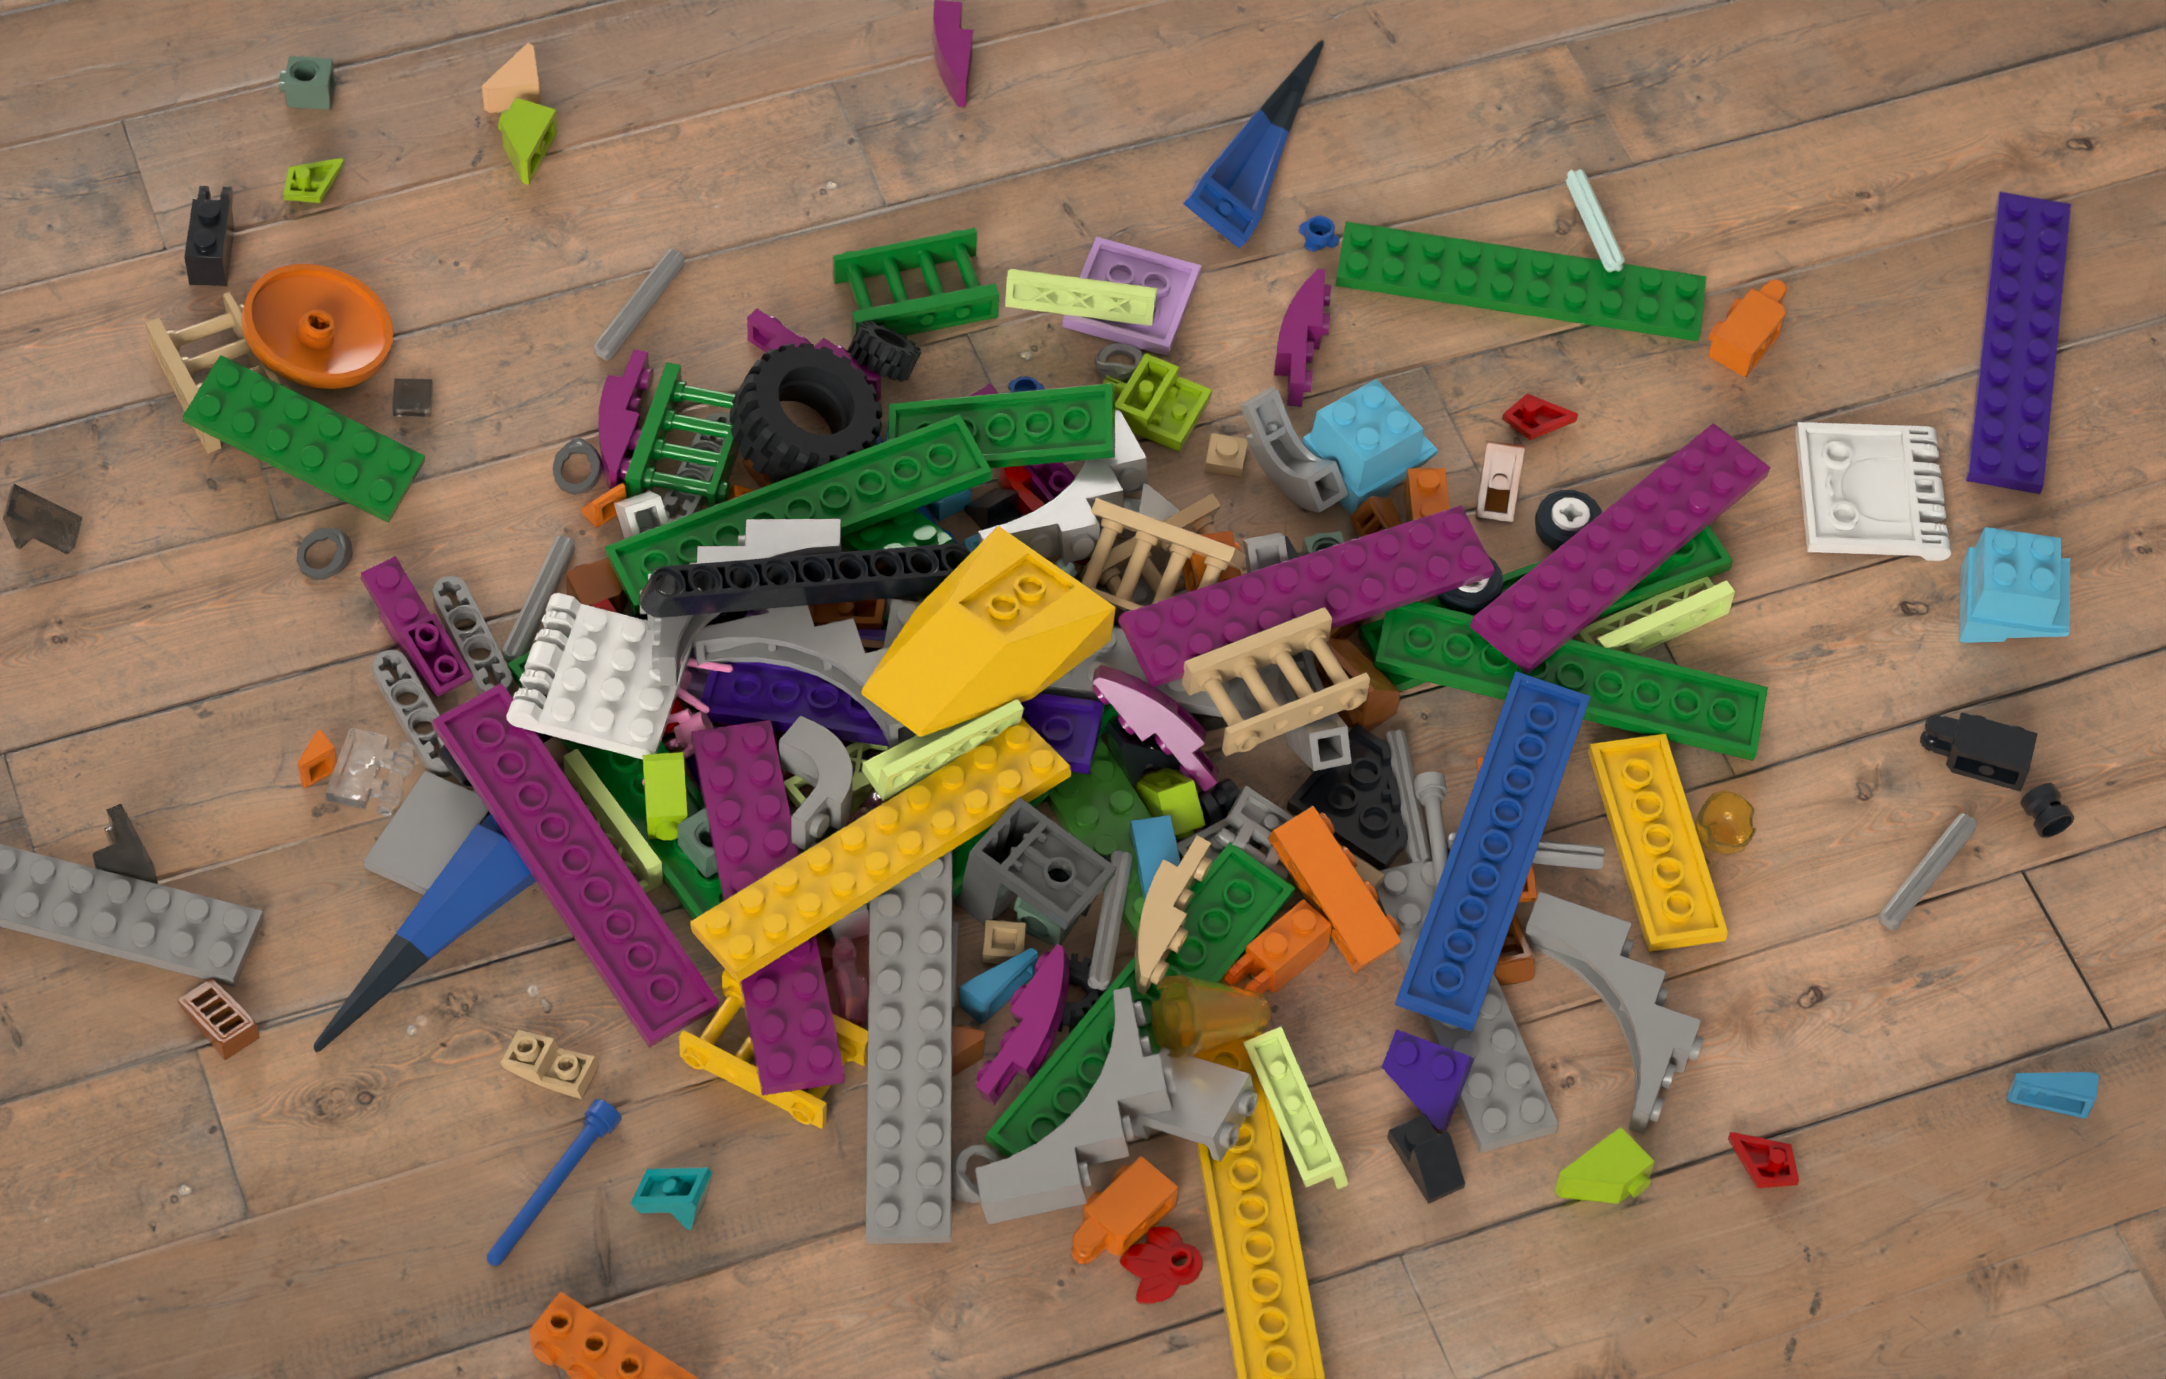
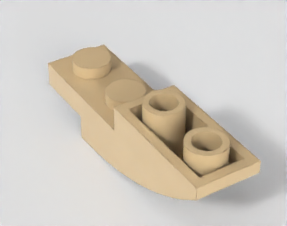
(1163, 913)

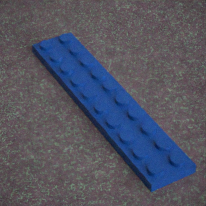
(1492, 852)

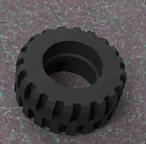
(813, 379)

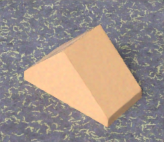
(512, 80)

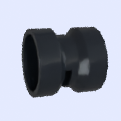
(1218, 802)
(2046, 808)

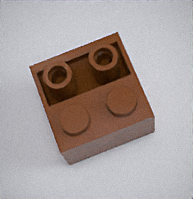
(1382, 694)

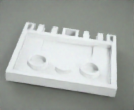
(1872, 490)
(594, 680)

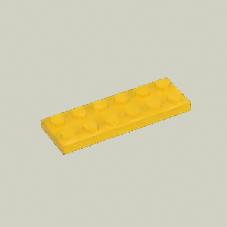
(1657, 843)

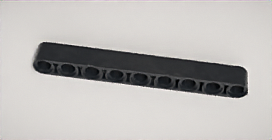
(799, 580)

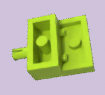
(1160, 402)

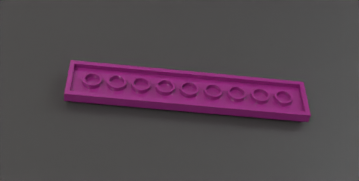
(1619, 548)
(1346, 579)
(750, 838)
(576, 867)

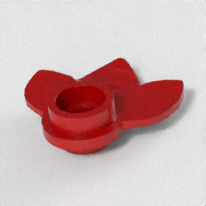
(1156, 1267)

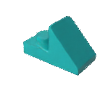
(674, 1192)

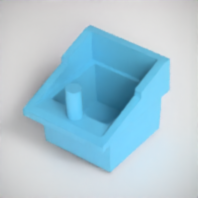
(1370, 441)
(2014, 588)

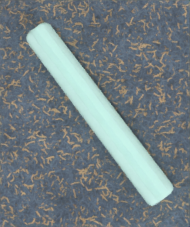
(1595, 220)

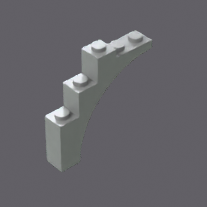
(1066, 522)
(762, 540)
(791, 640)
(1326, 740)
(1599, 953)
(1056, 1168)

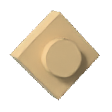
(1226, 455)
(1002, 941)

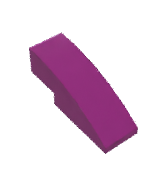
(952, 48)

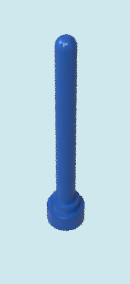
(599, 1120)

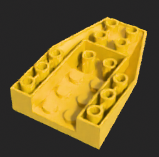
(988, 637)

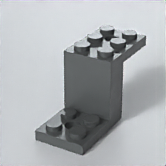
(1016, 862)

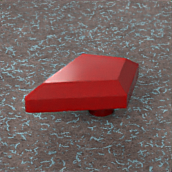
(1537, 417)
(1765, 1160)

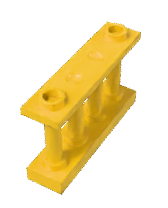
(802, 1105)

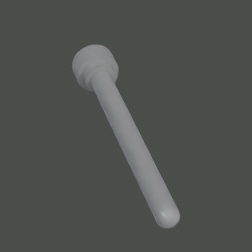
(1431, 790)

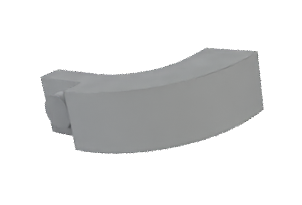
(1285, 459)
(824, 763)

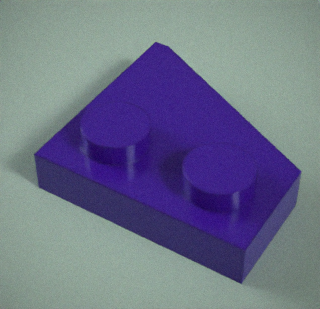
(1428, 1075)

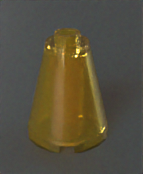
(1205, 1015)

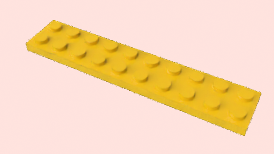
(878, 850)
(1259, 1243)

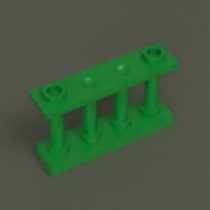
(926, 313)
(654, 446)

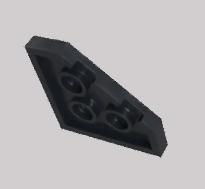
(1359, 801)

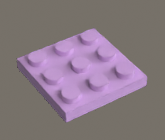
(1139, 267)

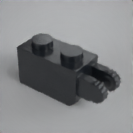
(210, 238)
(1982, 748)

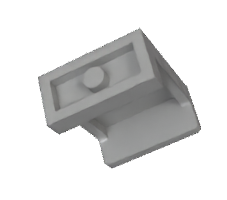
(1207, 1104)

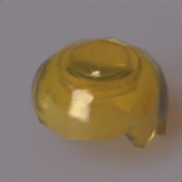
(1725, 823)

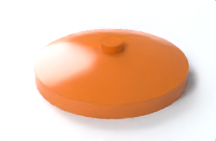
(317, 326)

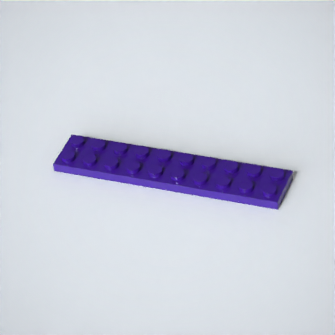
(2019, 343)
(783, 694)

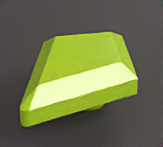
(311, 180)

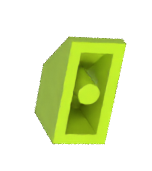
(527, 135)
(664, 794)
(1172, 794)
(1607, 1171)

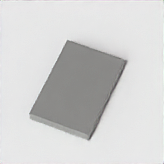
(425, 832)

